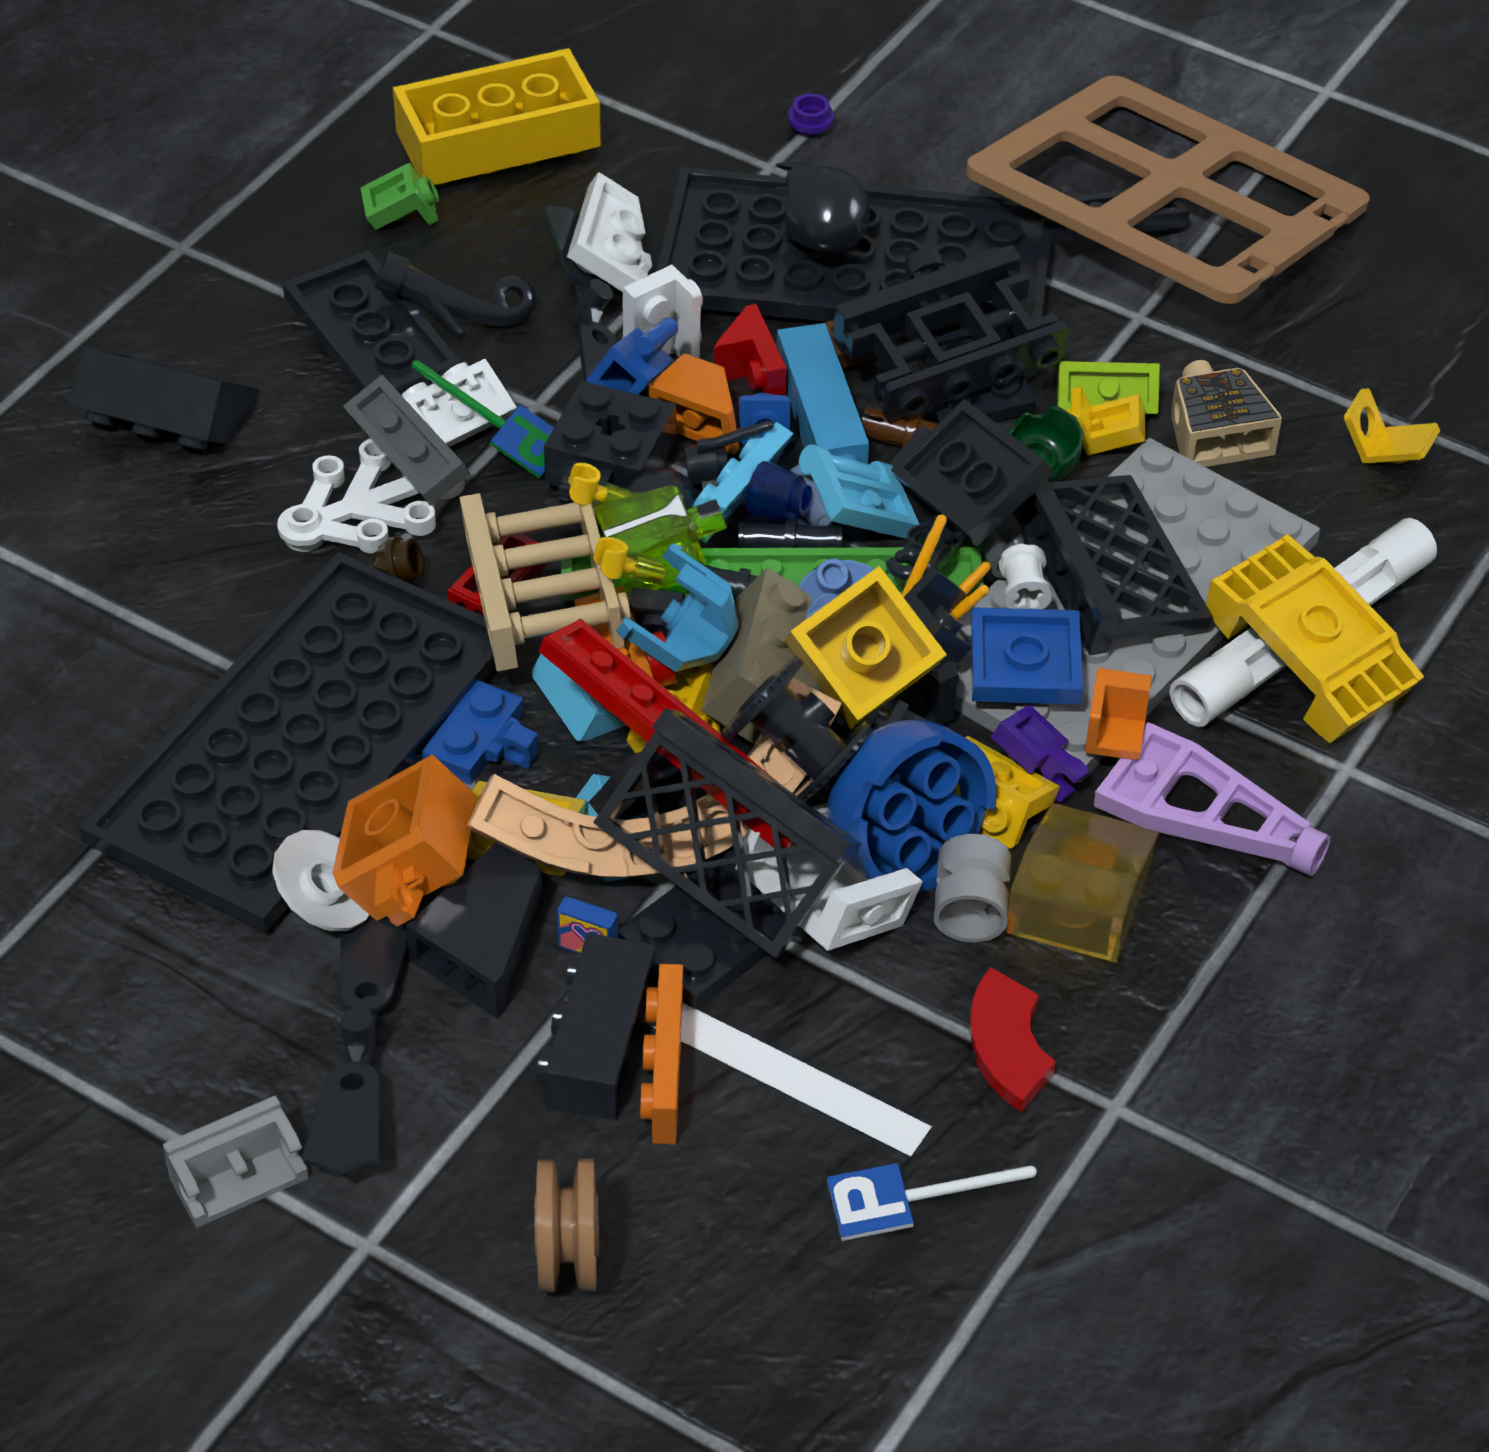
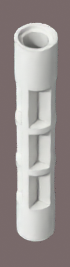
(1250, 661)

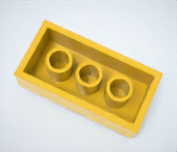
(497, 117)

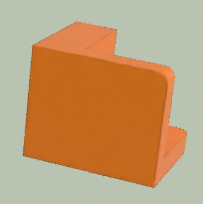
(1118, 714)

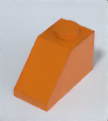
(700, 398)

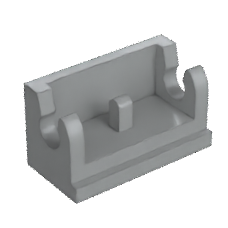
(235, 1161)

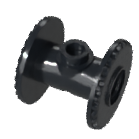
(804, 723)

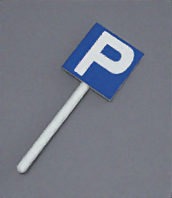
(877, 1202)

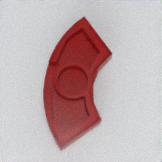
(1004, 1041)

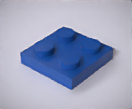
(1026, 656)

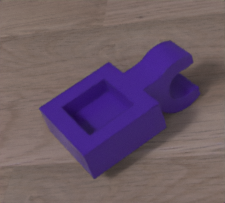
(1039, 745)

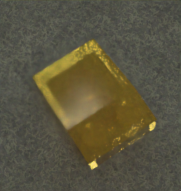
(1080, 882)

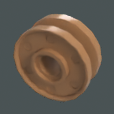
(566, 1225)

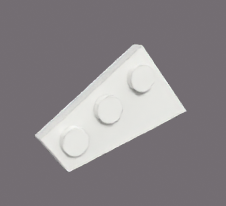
(610, 235)

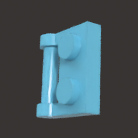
(859, 492)

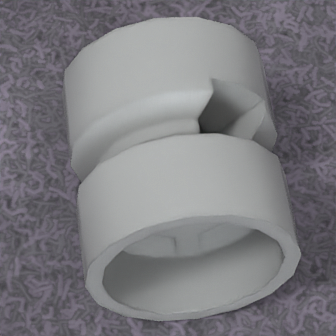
(972, 888)

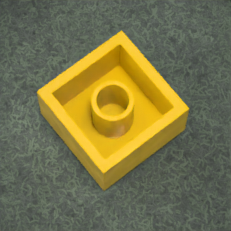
(865, 647)

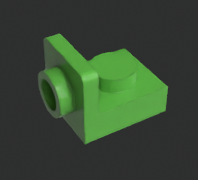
(399, 194)

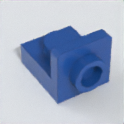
(762, 408)

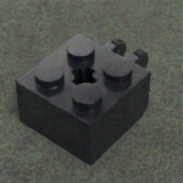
(612, 432)

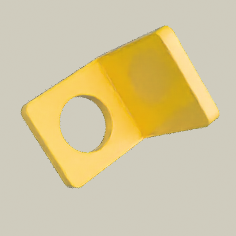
(1384, 443)

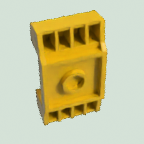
(1318, 631)

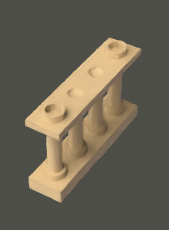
(502, 595)

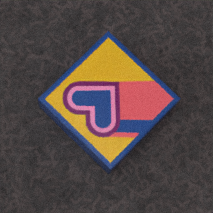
(579, 918)

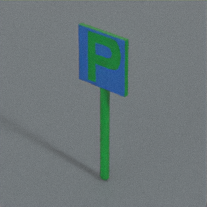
(519, 437)

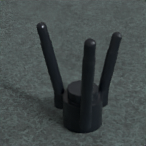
(709, 456)

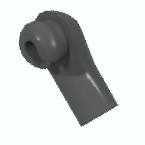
(994, 546)

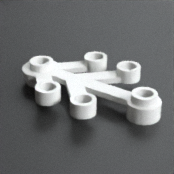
(311, 523)

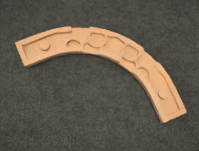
(579, 846)

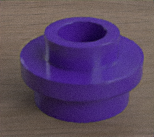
(811, 114)

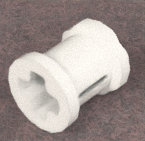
(1023, 570)

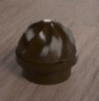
(400, 559)

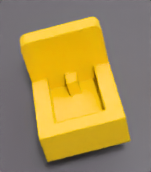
(1109, 423)

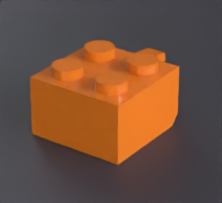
(404, 840)

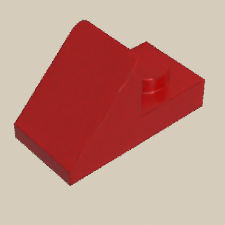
(751, 353)

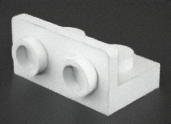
(662, 296)
(449, 416)

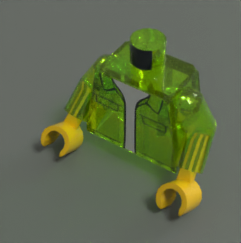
(642, 528)

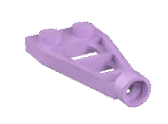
(1138, 790)

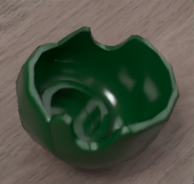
(1053, 437)

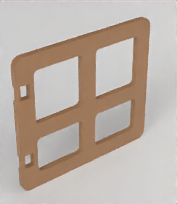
(1165, 179)

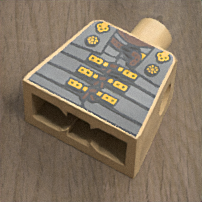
(1222, 416)

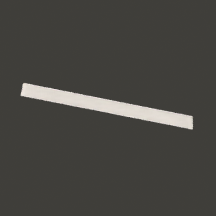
(801, 1081)

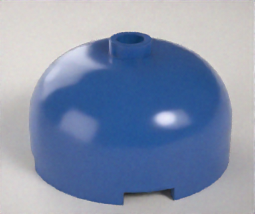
(903, 798)

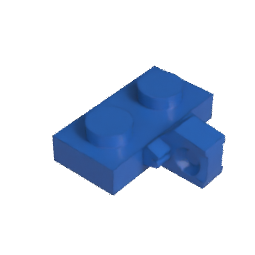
(483, 730)

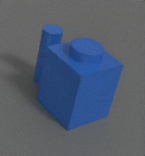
(636, 359)

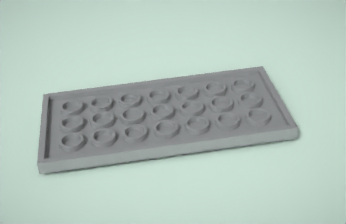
(1211, 530)

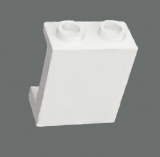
(850, 905)

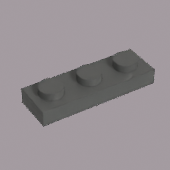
(406, 440)

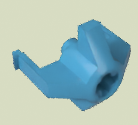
(698, 626)

